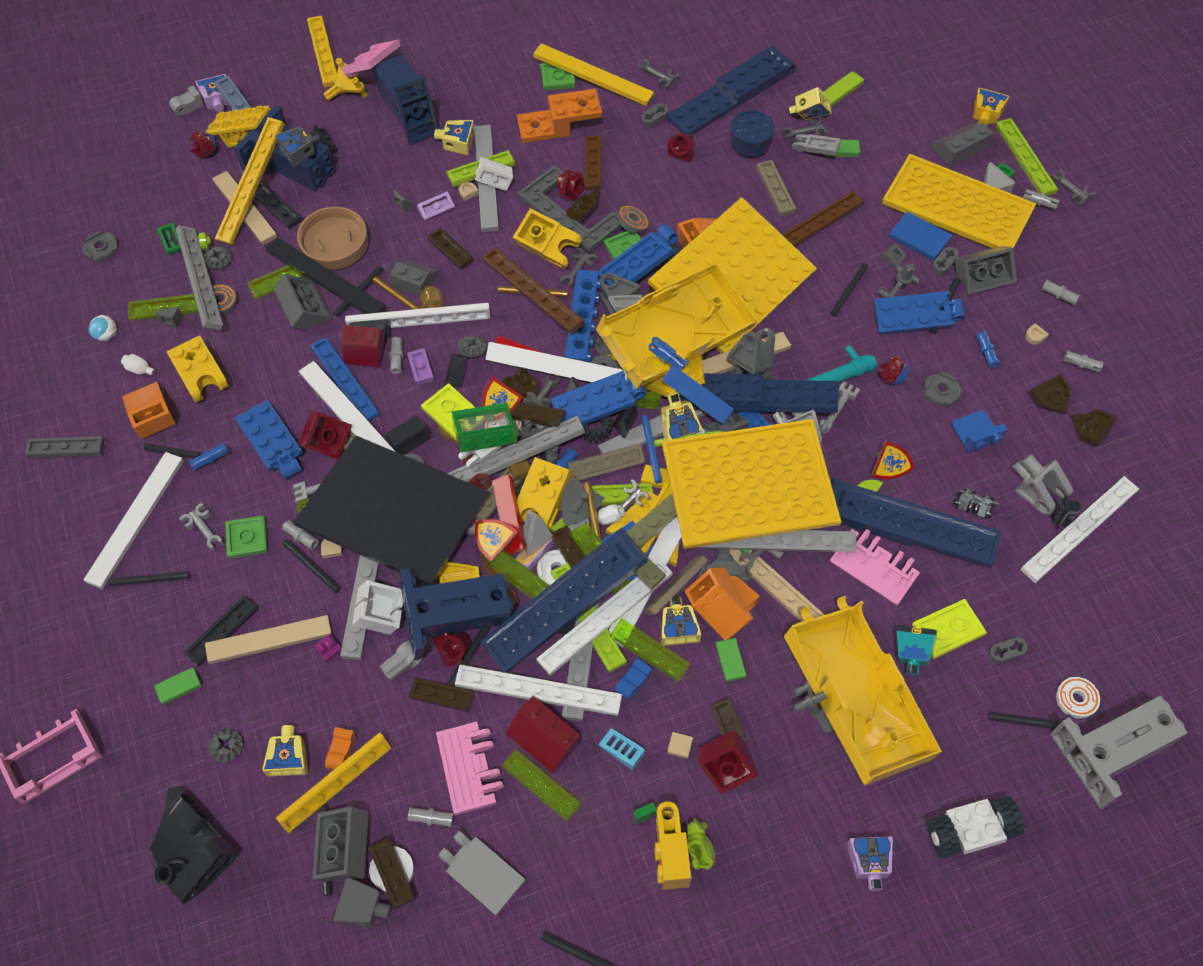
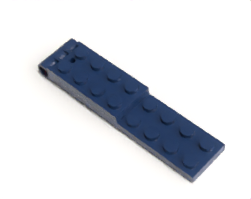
(732, 90)
(754, 393)
(914, 524)
(565, 600)

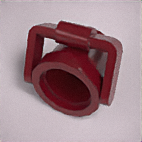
(680, 145)
(570, 184)
(452, 647)

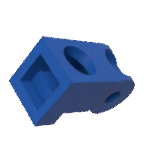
(634, 679)

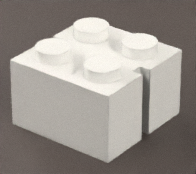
(376, 605)

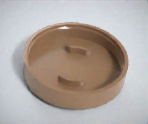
(333, 237)

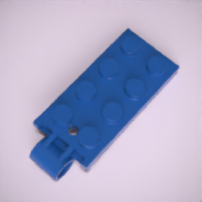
(642, 256)
(917, 312)
(599, 398)
(270, 439)

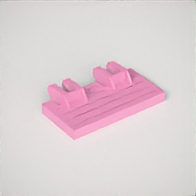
(371, 58)
(875, 571)
(465, 769)

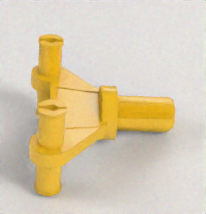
(345, 84)

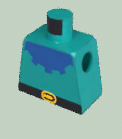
(915, 647)

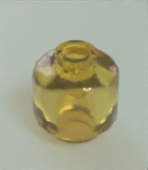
(431, 298)

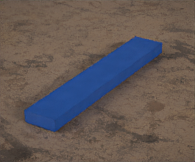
(344, 379)

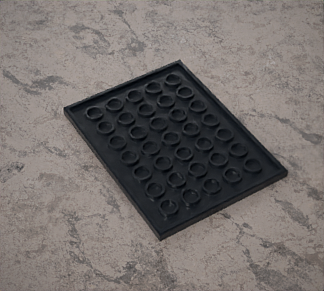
(392, 509)

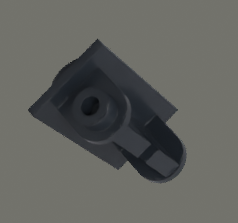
(325, 139)
(1065, 512)

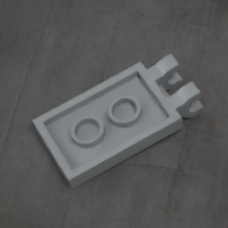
(482, 873)

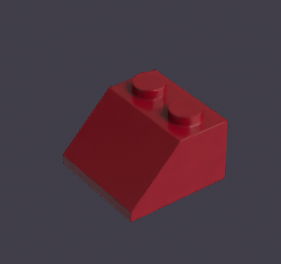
(362, 345)
(324, 434)
(727, 762)

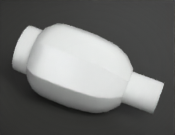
(136, 365)
(610, 514)

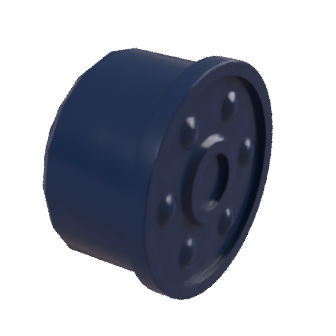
(751, 132)

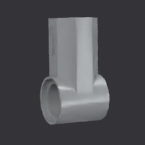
(400, 661)

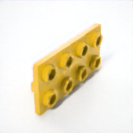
(235, 124)

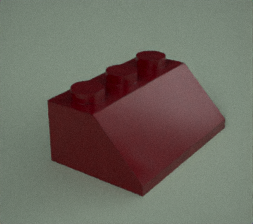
(543, 734)

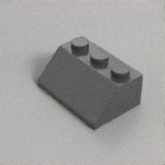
(963, 143)
(986, 269)
(301, 302)
(340, 845)

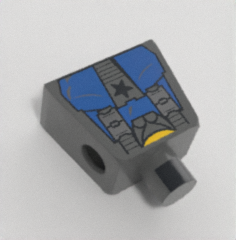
(297, 144)

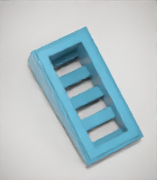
(630, 763)

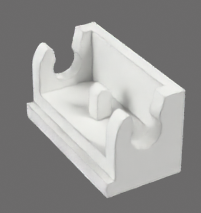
(494, 174)

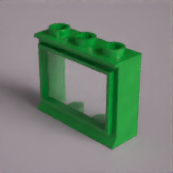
(484, 427)

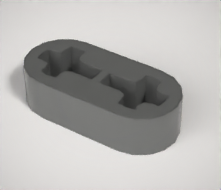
(654, 116)
(941, 259)
(1009, 655)

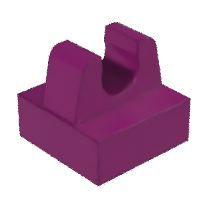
(328, 648)

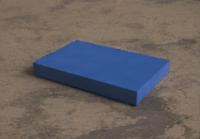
(920, 236)

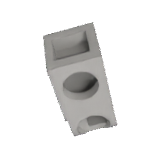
(187, 102)

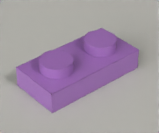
(420, 367)

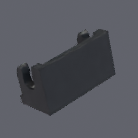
(408, 435)

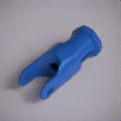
(667, 353)

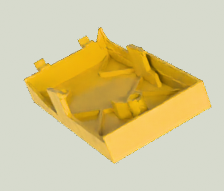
(686, 314)
(863, 692)

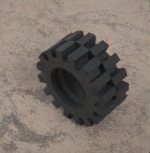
(598, 434)

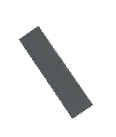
(64, 447)

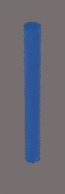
(651, 449)

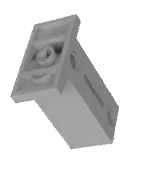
(1117, 746)

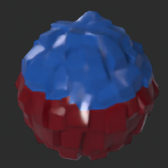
(204, 144)
(895, 371)

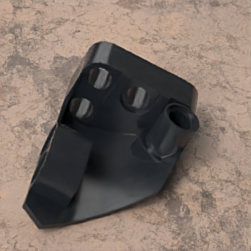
(188, 847)

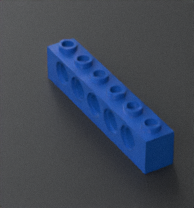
(583, 305)

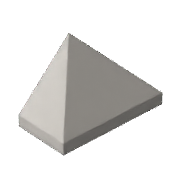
(998, 179)
(623, 301)
(535, 532)

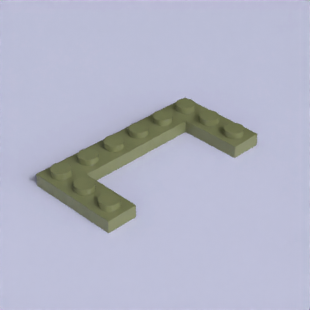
(645, 531)

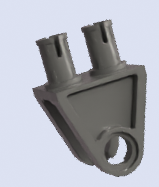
(620, 287)
(753, 355)

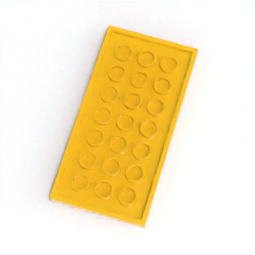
(958, 203)

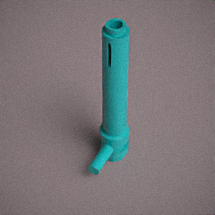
(855, 367)

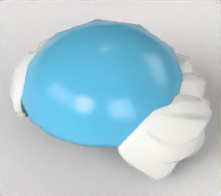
(102, 328)

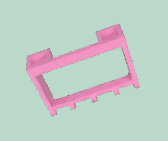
(81, 760)

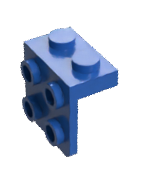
(978, 431)

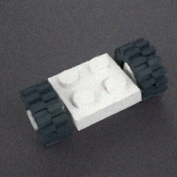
(975, 826)

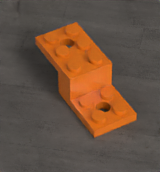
(562, 110)

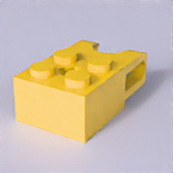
(545, 238)
(196, 367)
(540, 496)
(671, 849)

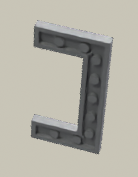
(535, 197)

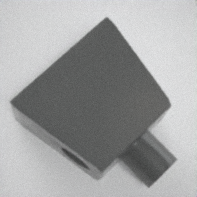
(360, 905)

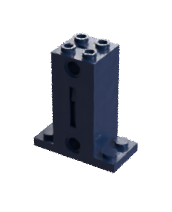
(406, 97)
(309, 173)
(453, 607)

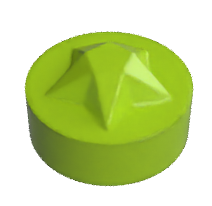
(204, 241)

